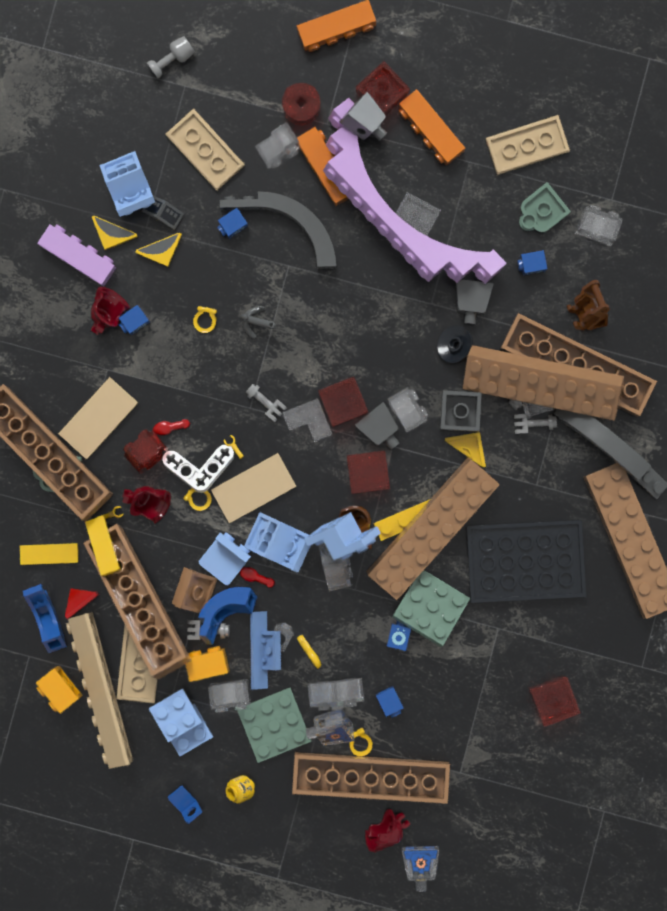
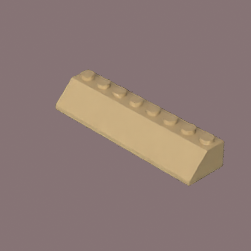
(100, 690)

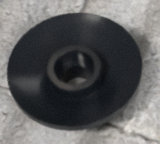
(448, 341)

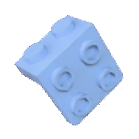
(225, 558)

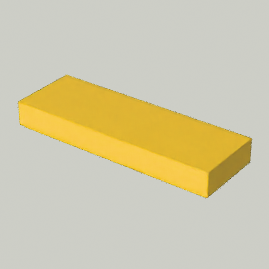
(102, 546)
(49, 554)

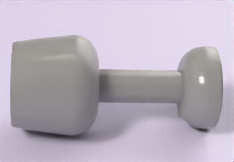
(179, 49)

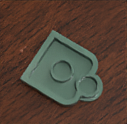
(542, 210)

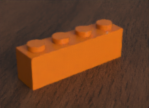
(336, 26)
(431, 127)
(318, 155)

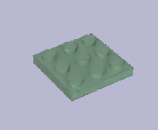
(431, 608)
(274, 725)

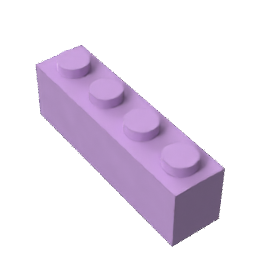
(76, 254)

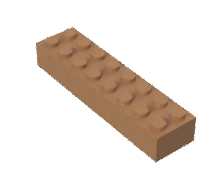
(540, 342)
(543, 382)
(50, 457)
(432, 528)
(630, 538)
(142, 609)
(371, 777)

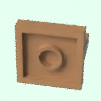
(193, 590)

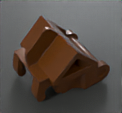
(590, 307)

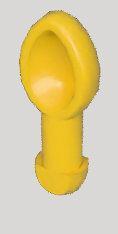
(309, 651)

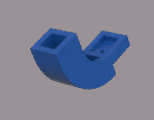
(221, 606)
(46, 618)

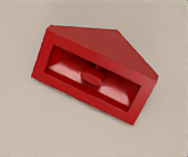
(78, 600)

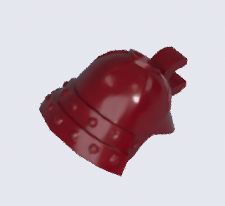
(106, 309)
(148, 502)
(386, 833)

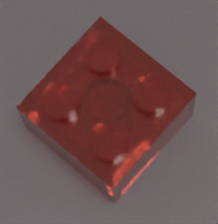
(384, 87)
(343, 401)
(368, 472)
(554, 701)

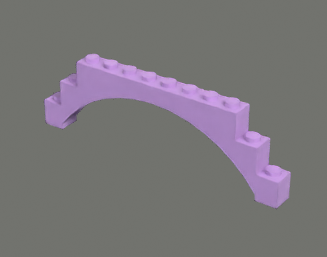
(424, 253)

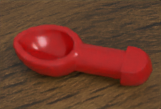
(166, 427)
(251, 575)

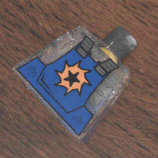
(332, 728)
(420, 864)

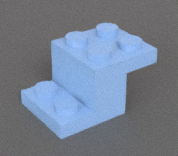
(127, 184)
(343, 537)
(278, 542)
(181, 722)

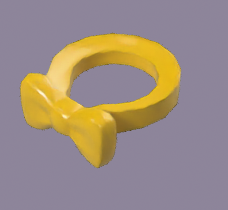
(212, 312)
(187, 497)
(361, 732)

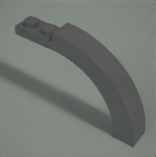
(297, 212)
(616, 449)

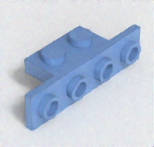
(264, 650)

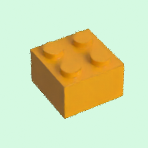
(207, 664)
(58, 689)

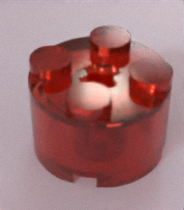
(290, 103)
(145, 451)

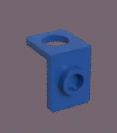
(185, 803)

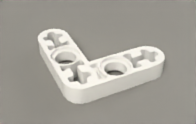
(197, 474)

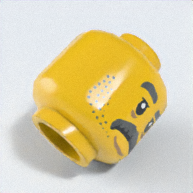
(240, 789)

